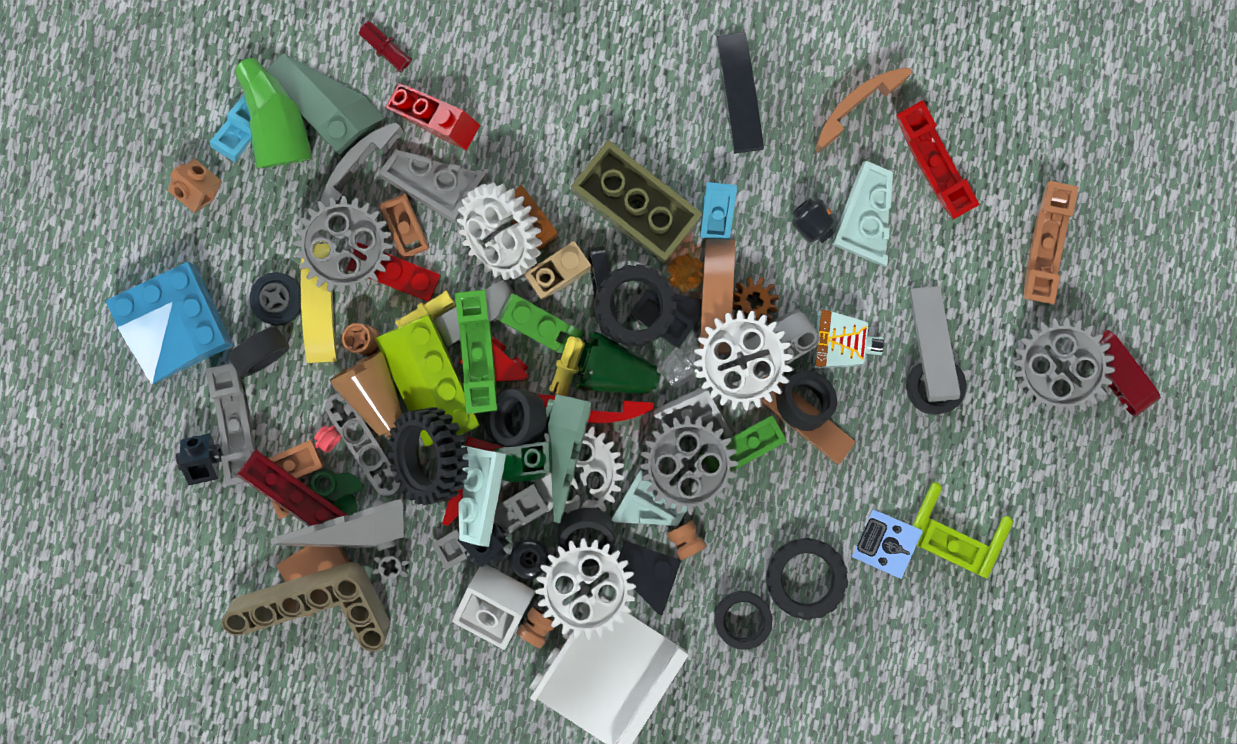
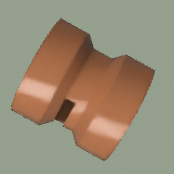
(354, 338)
(686, 540)
(535, 628)

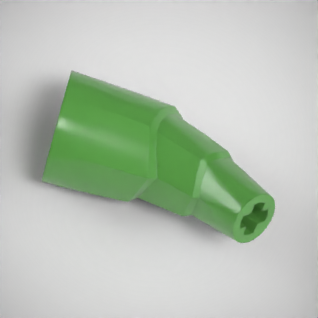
(275, 120)

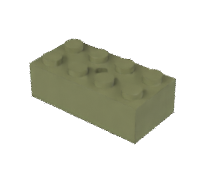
(617, 180)

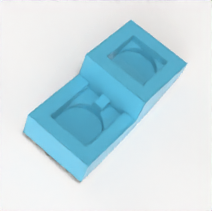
(235, 133)

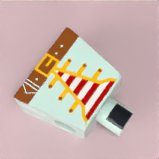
(843, 341)

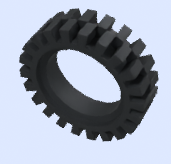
(448, 454)

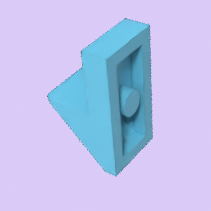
(718, 211)

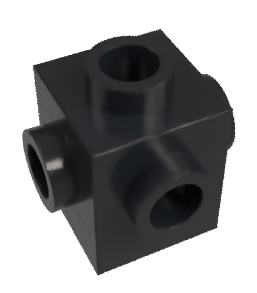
(199, 459)
(483, 554)

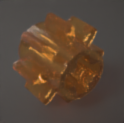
(685, 272)

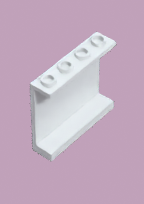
(610, 680)

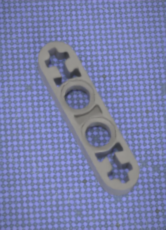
(359, 447)

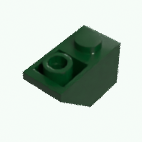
(526, 462)

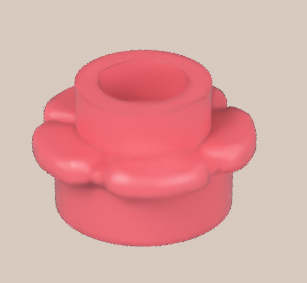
(327, 438)

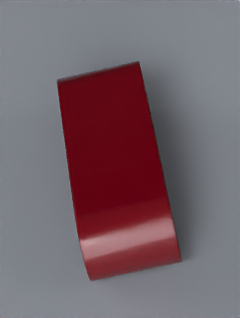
(1129, 380)

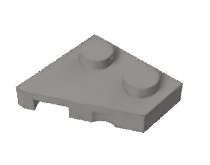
(694, 405)

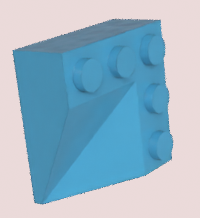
(170, 322)

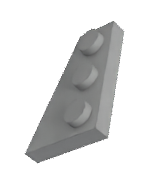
(431, 182)

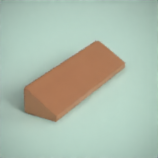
(827, 438)

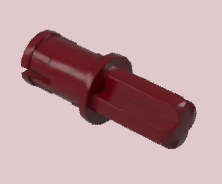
(384, 46)

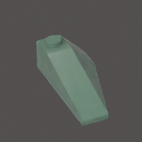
(566, 434)

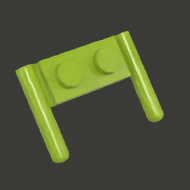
(954, 545)

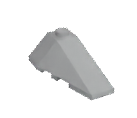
(363, 529)

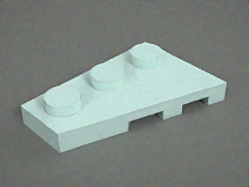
(865, 217)
(480, 495)

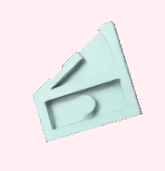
(641, 508)

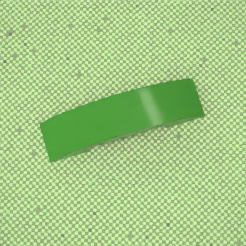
(476, 351)

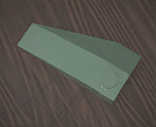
(330, 107)

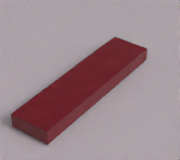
(287, 491)

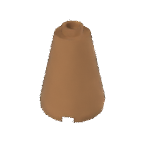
(370, 392)

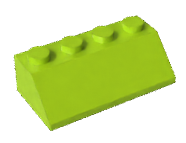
(426, 372)

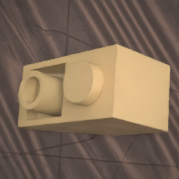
(558, 270)

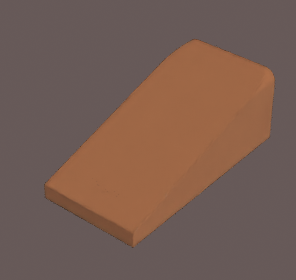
(403, 225)

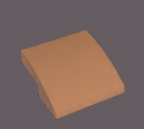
(311, 560)

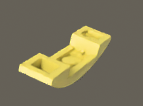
(317, 315)

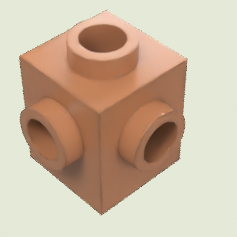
(194, 185)

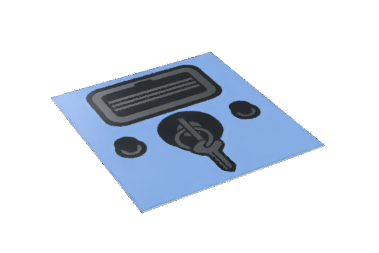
(887, 544)

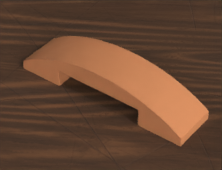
(884, 82)
(1048, 242)
(717, 286)

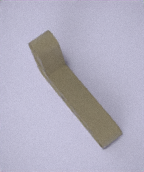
(311, 600)

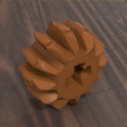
(763, 298)

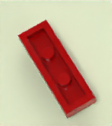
(402, 276)

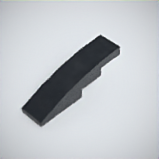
(740, 93)

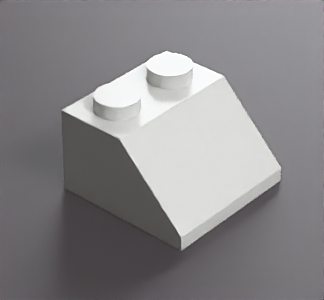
(493, 606)

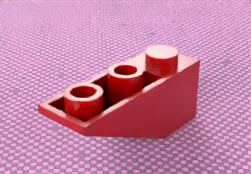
(433, 116)

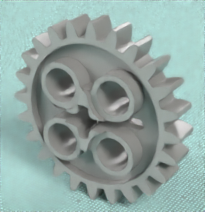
(328, 268)
(1085, 348)
(668, 446)

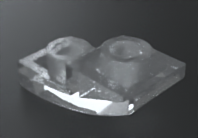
(679, 365)

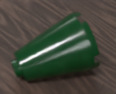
(613, 368)

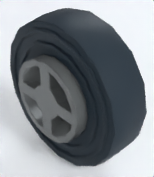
(267, 293)

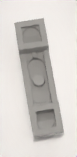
(381, 138)
(233, 419)
(509, 515)

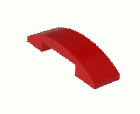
(935, 161)
(630, 411)

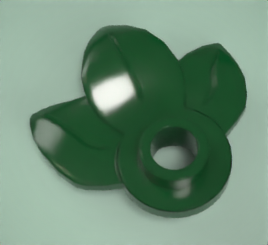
(340, 491)

